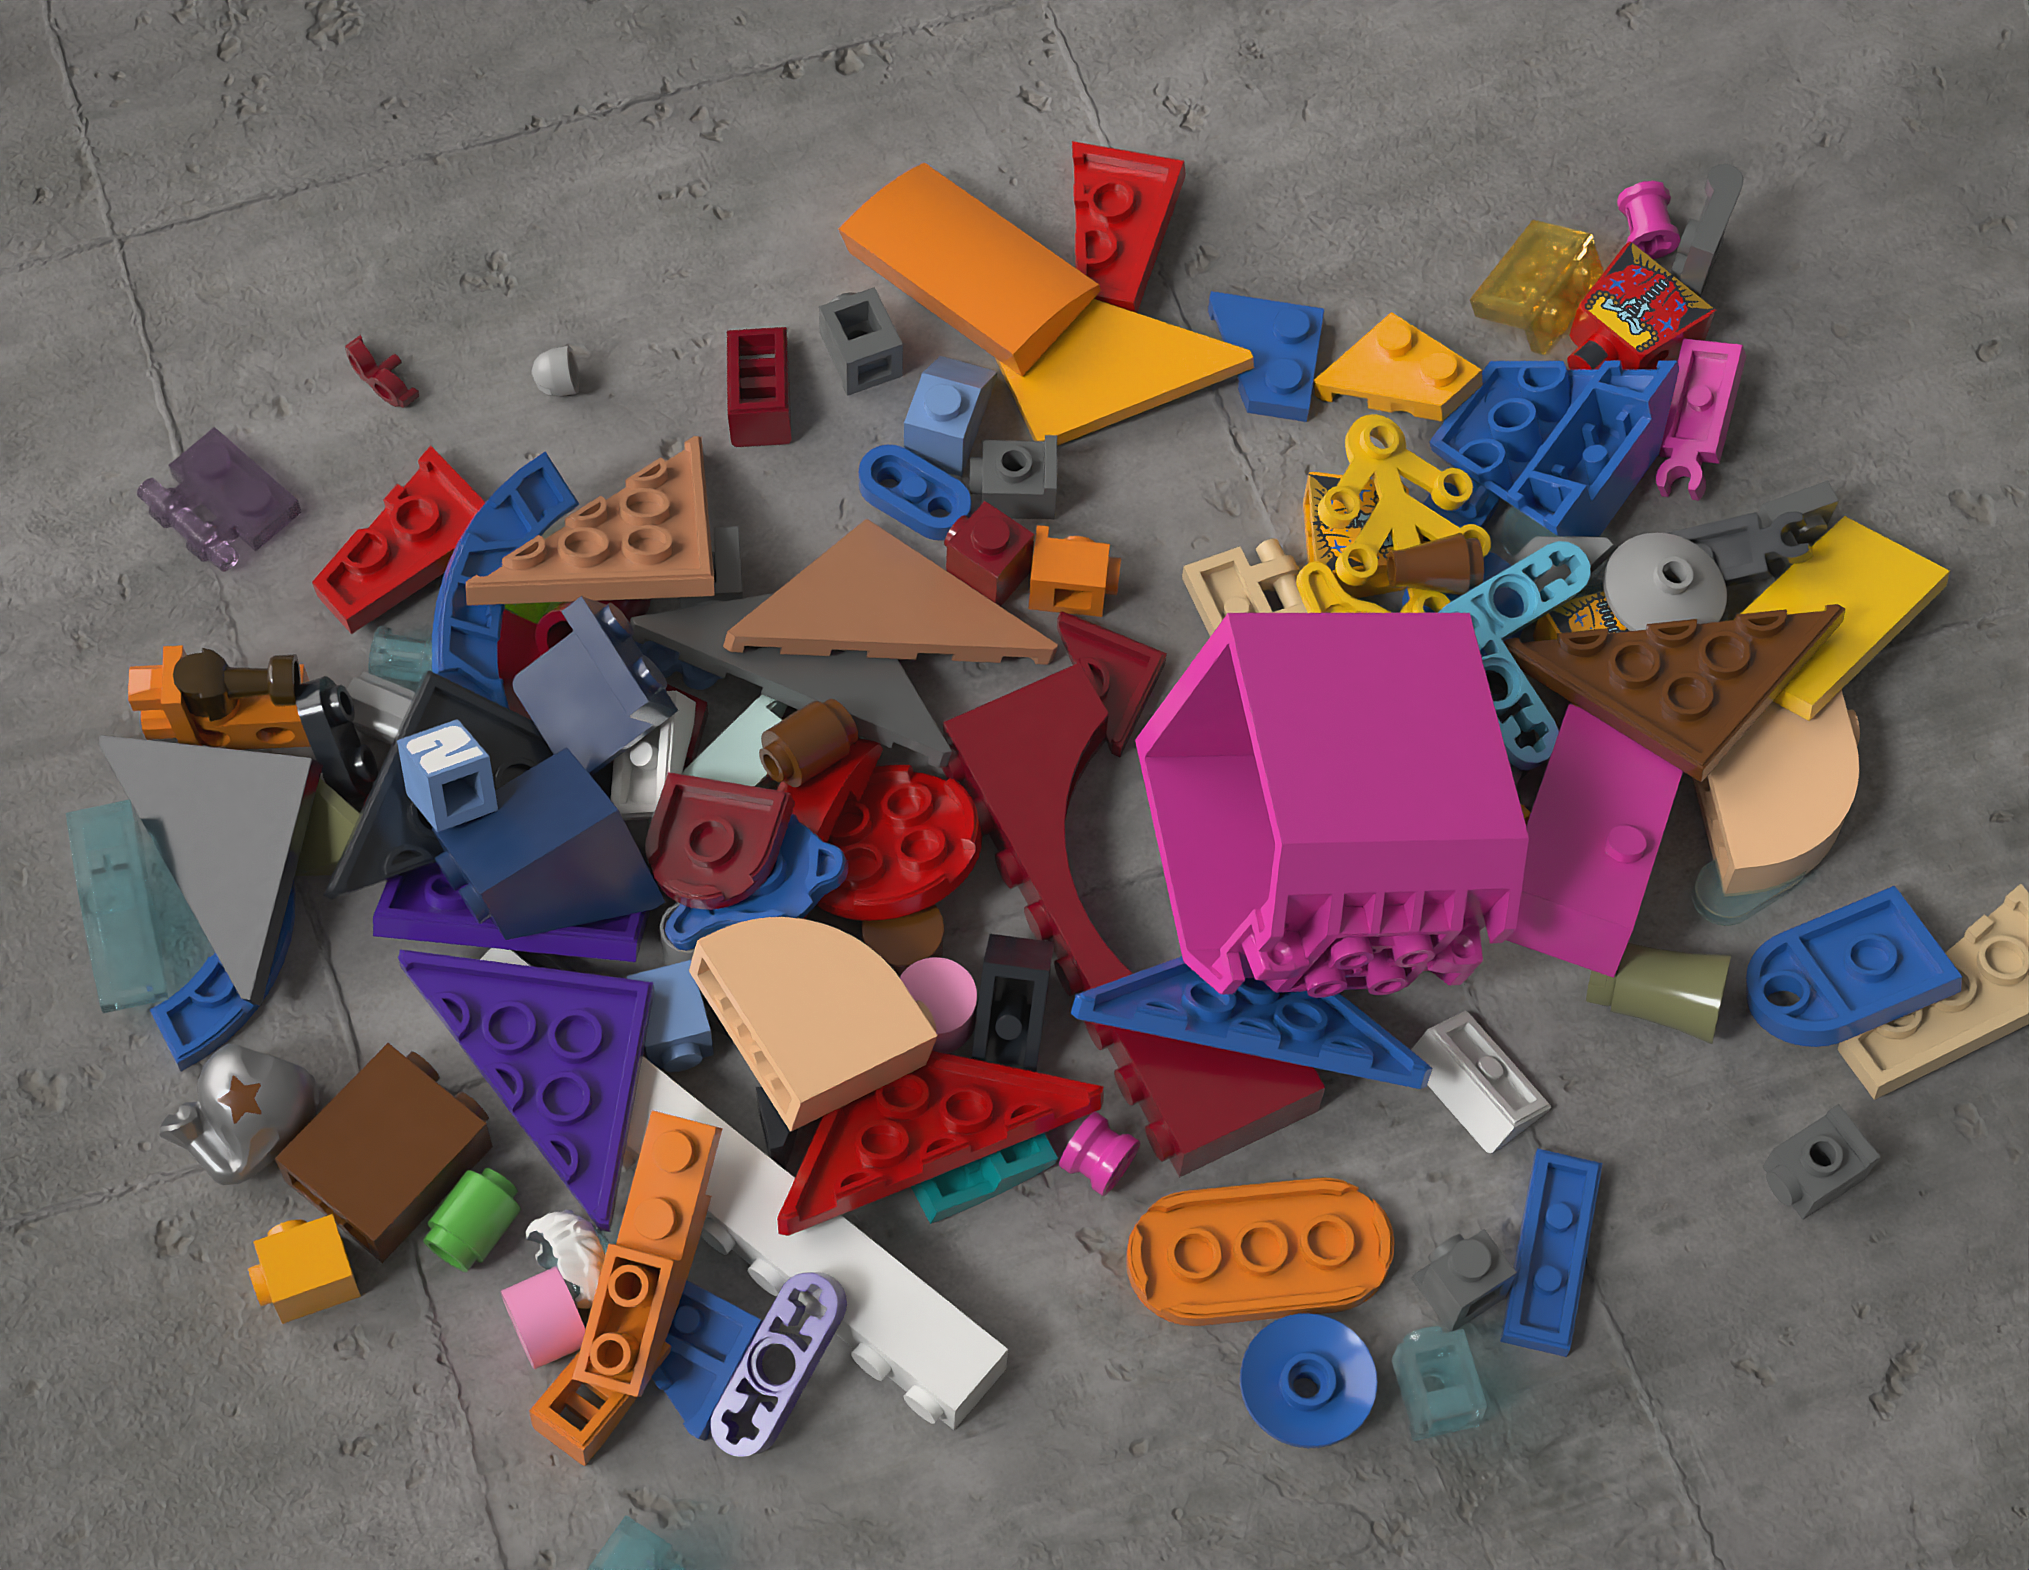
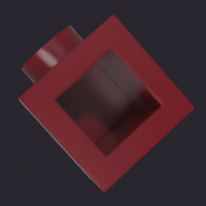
(989, 552)

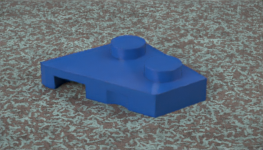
(1284, 351)
(706, 1349)

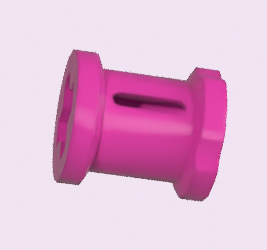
(1649, 218)

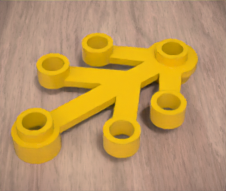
(1395, 510)

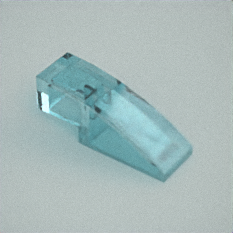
(117, 906)

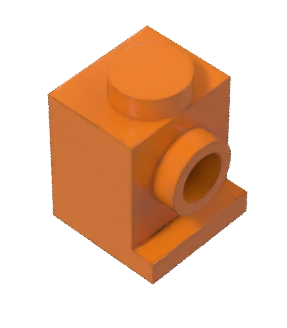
(1071, 574)

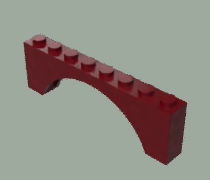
(1021, 770)

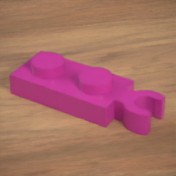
(1699, 412)

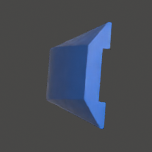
(1560, 438)

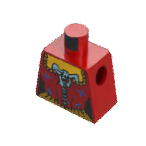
(1636, 315)

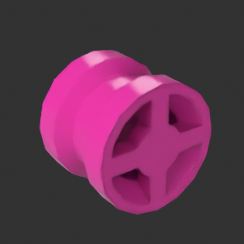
(1099, 1153)

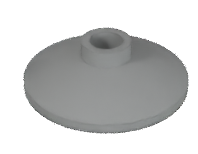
(1642, 594)

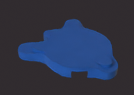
(798, 881)

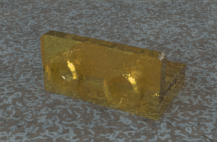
(1540, 282)

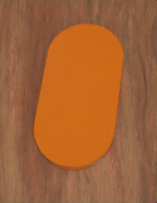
(1259, 1251)

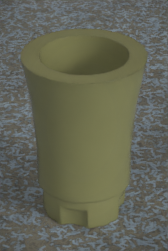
(1665, 988)

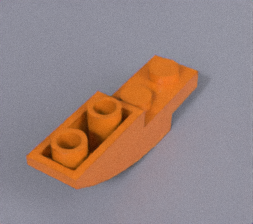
(651, 1257)

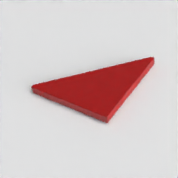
(925, 1127)

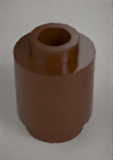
(807, 742)

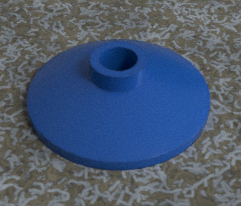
(1316, 1350)

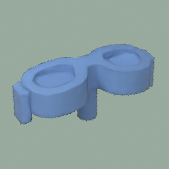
(668, 663)

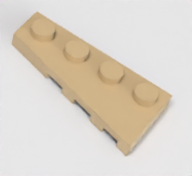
(1990, 1006)

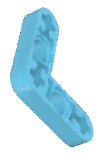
(1493, 628)

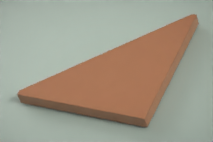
(631, 546)
(885, 601)

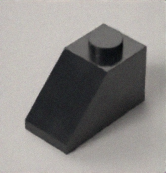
(1012, 1001)

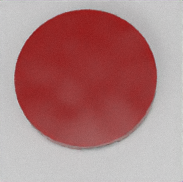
(903, 844)

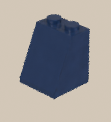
(548, 855)

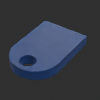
(1849, 972)

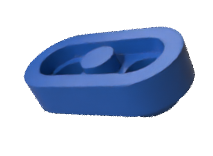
(919, 490)

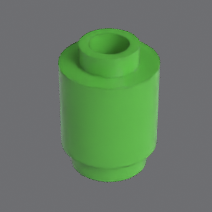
(472, 1218)

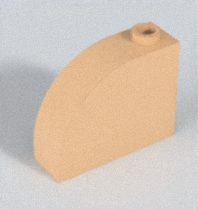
(1781, 795)
(811, 1012)

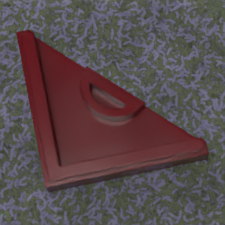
(1117, 668)

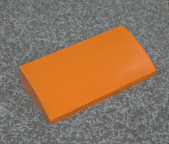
(968, 266)

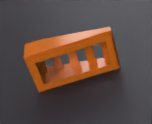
(600, 1422)

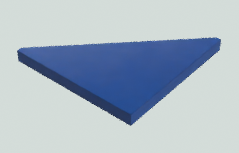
(1255, 1021)

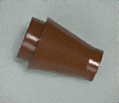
(1438, 565)

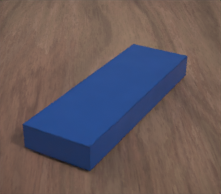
(1551, 1252)

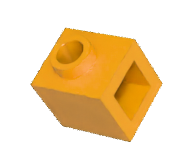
(303, 1268)

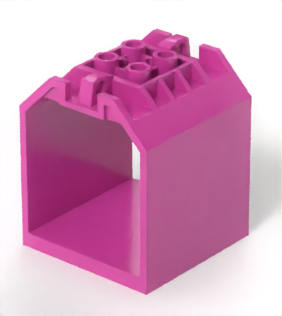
(1335, 803)

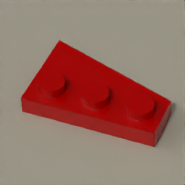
(1122, 217)
(401, 547)

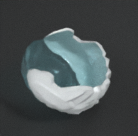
(572, 1247)

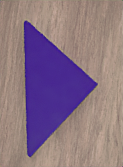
(555, 1052)

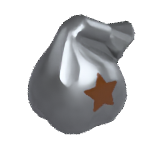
(243, 1113)

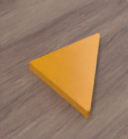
(1114, 368)

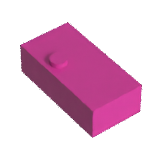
(1592, 843)

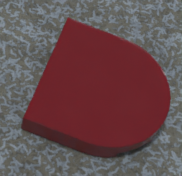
(715, 839)

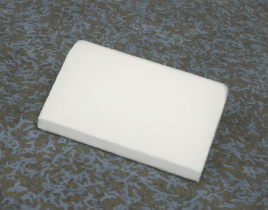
(1479, 1082)

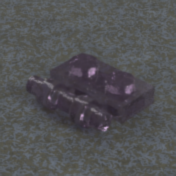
(232, 488)

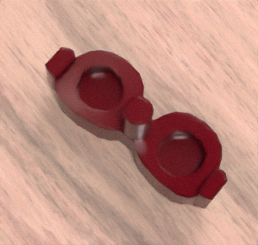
(380, 377)

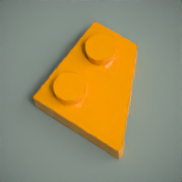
(1401, 371)

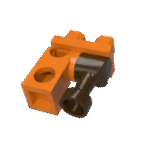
(219, 705)

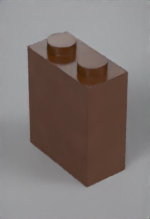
(386, 1150)

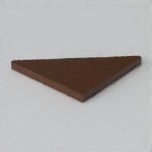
(1681, 683)

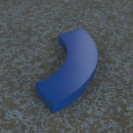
(209, 1007)

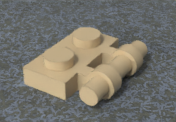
(1231, 585)

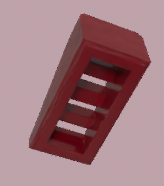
(763, 419)

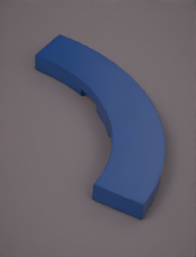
(513, 515)

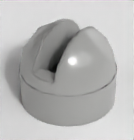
(557, 372)

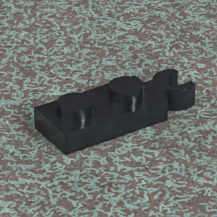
(1745, 547)

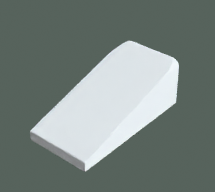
(644, 766)

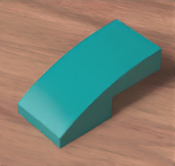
(983, 1178)

